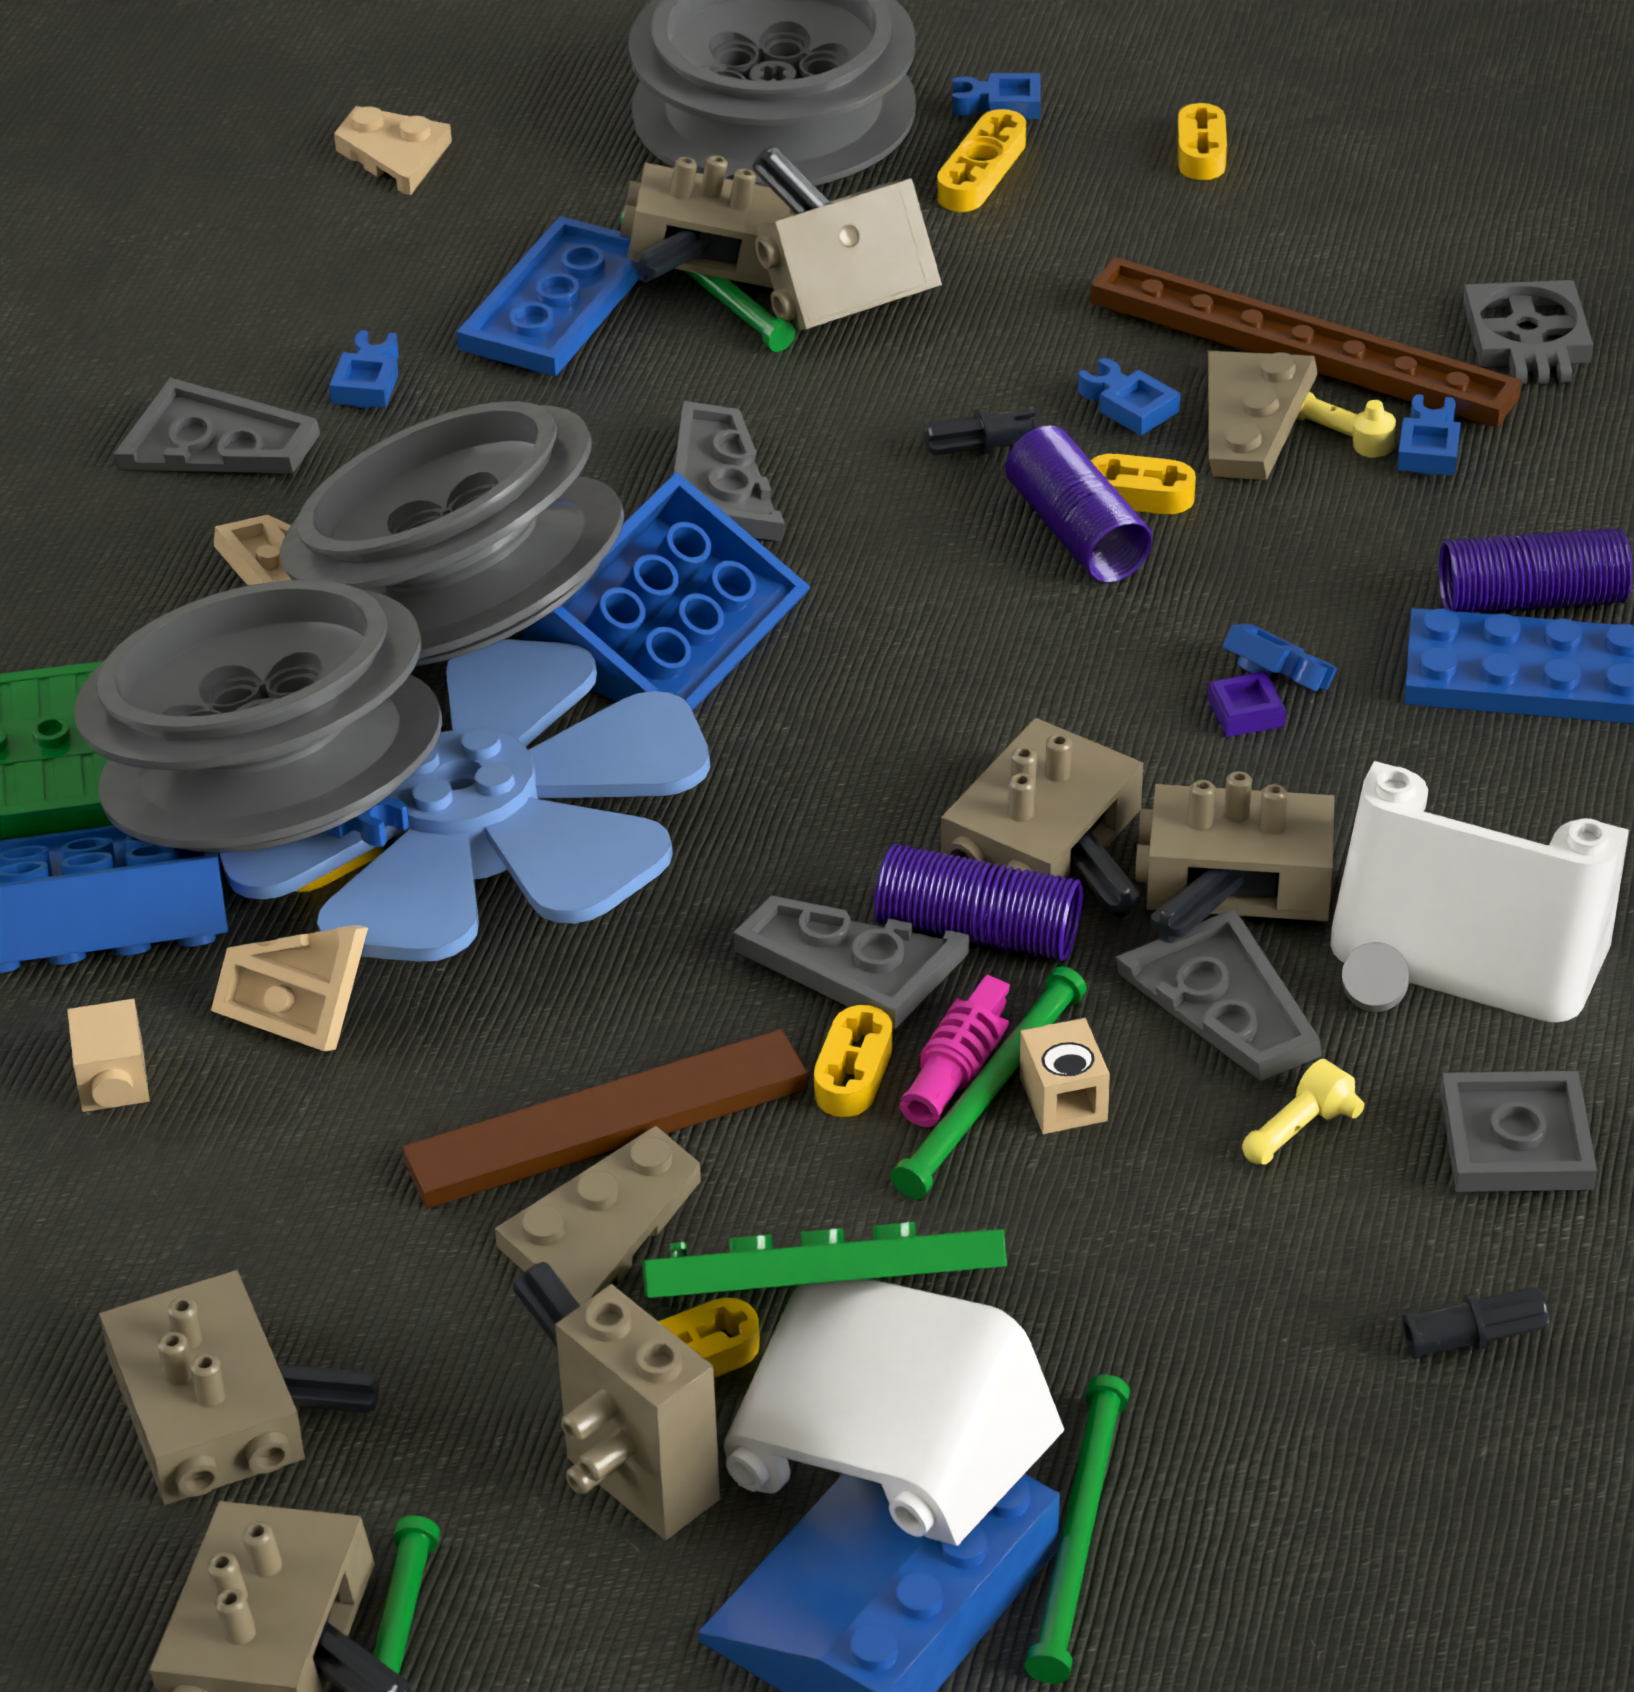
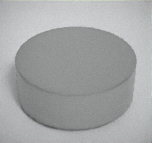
(1375, 976)

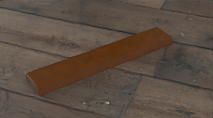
(603, 1118)

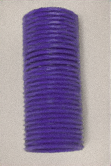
(1078, 504)
(1547, 573)
(966, 895)

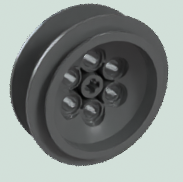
(778, 73)
(463, 522)
(258, 716)

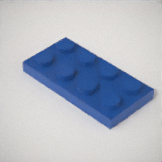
(552, 298)
(1520, 665)

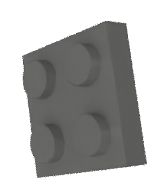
(1517, 1131)

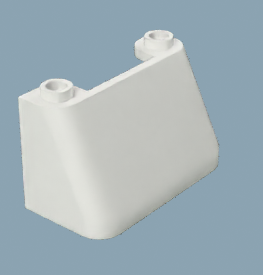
(1476, 905)
(897, 1392)

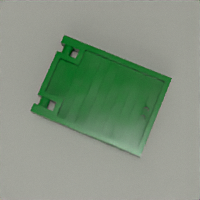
(44, 764)
(821, 1259)

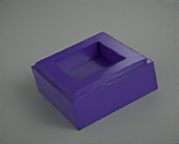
(1246, 704)

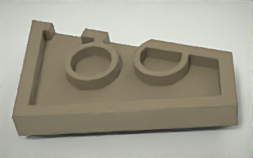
(1253, 408)
(603, 1214)

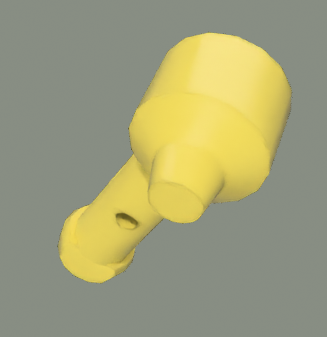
(1371, 429)
(1321, 1091)

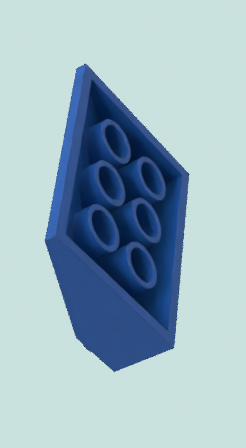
(674, 600)
(103, 893)
(872, 1607)

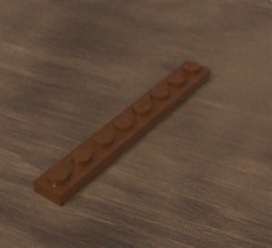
(1338, 350)

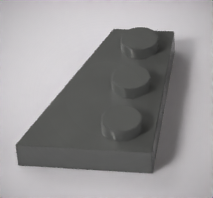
(215, 432)
(720, 462)
(847, 957)
(1226, 994)

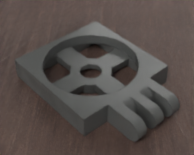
(1526, 348)

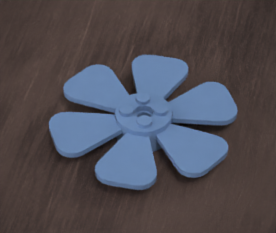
(481, 810)

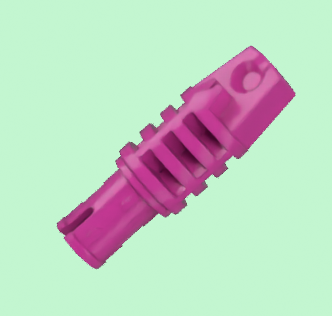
(957, 1051)

